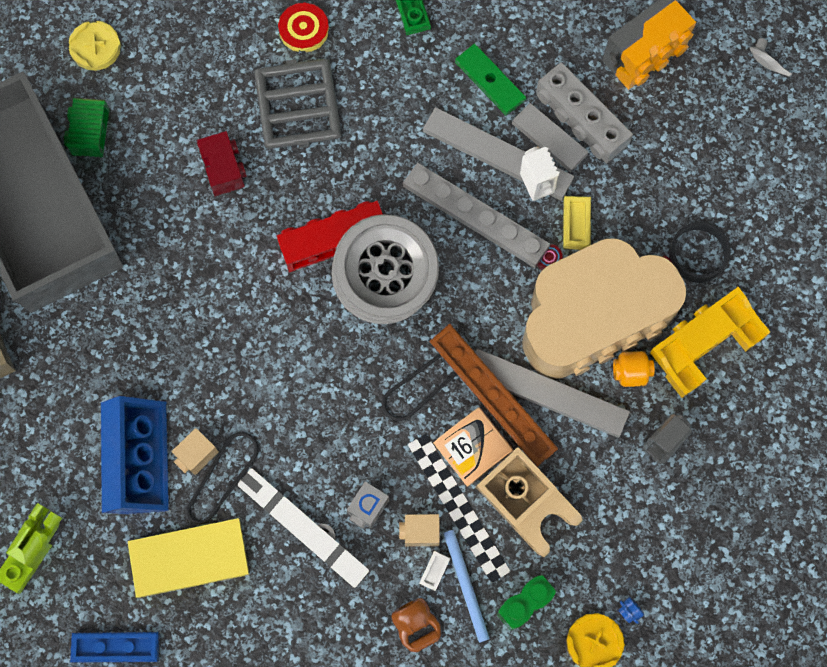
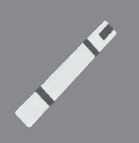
(303, 528)

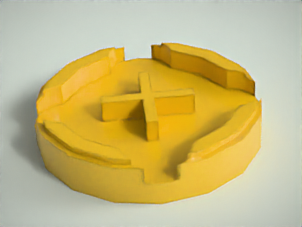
(595, 641)

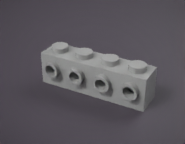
(583, 113)

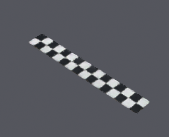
(459, 508)

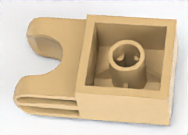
(536, 501)

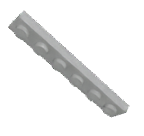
(476, 215)

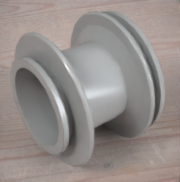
(353, 285)

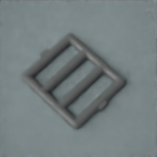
(265, 96)

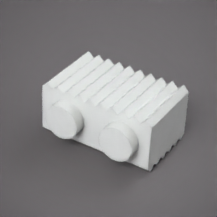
(539, 172)

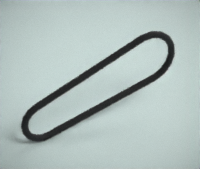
(424, 401)
(188, 509)

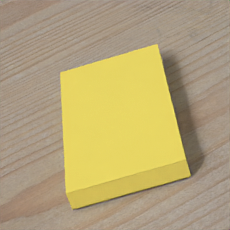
(188, 558)

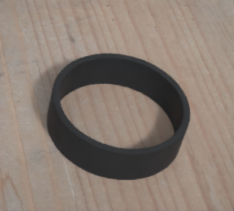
(716, 232)

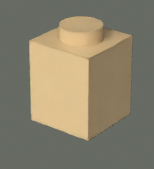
(194, 452)
(420, 530)

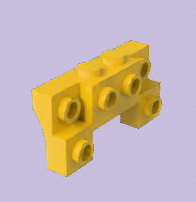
(694, 339)

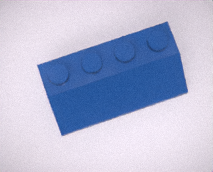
(134, 456)

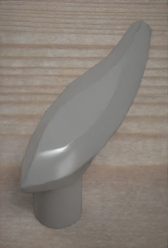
(765, 59)

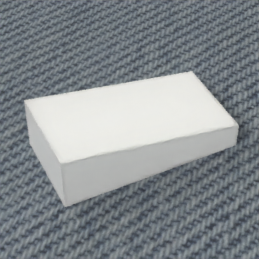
(434, 570)

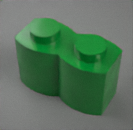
(531, 598)

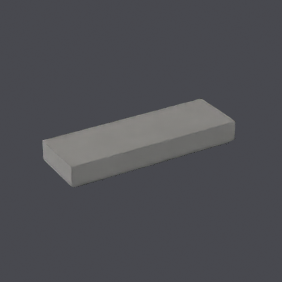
(548, 134)

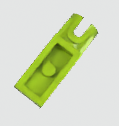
(29, 548)

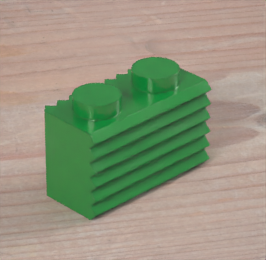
(87, 127)

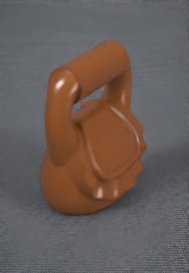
(413, 618)

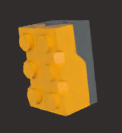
(648, 42)

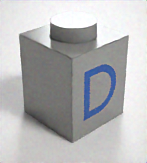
(367, 506)

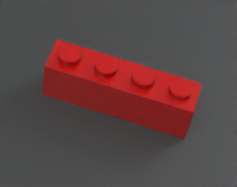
(319, 237)

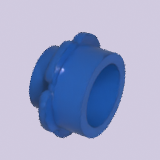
(631, 610)

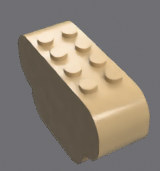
(597, 306)

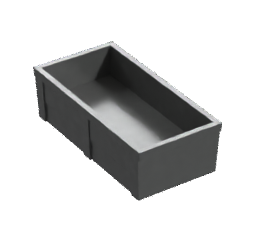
(46, 220)

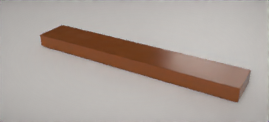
(493, 395)

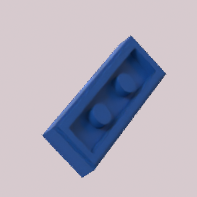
(115, 647)

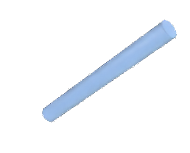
(466, 586)

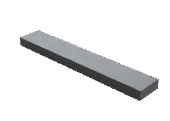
(485, 147)
(556, 396)

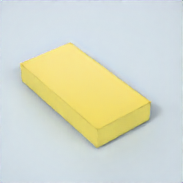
(576, 222)

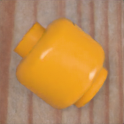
(633, 369)

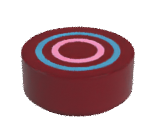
(551, 256)

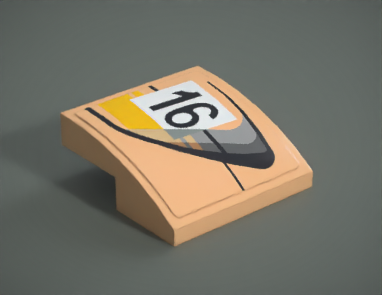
(473, 446)

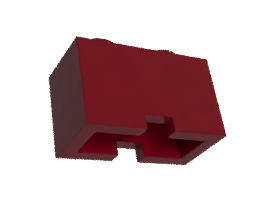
(220, 163)

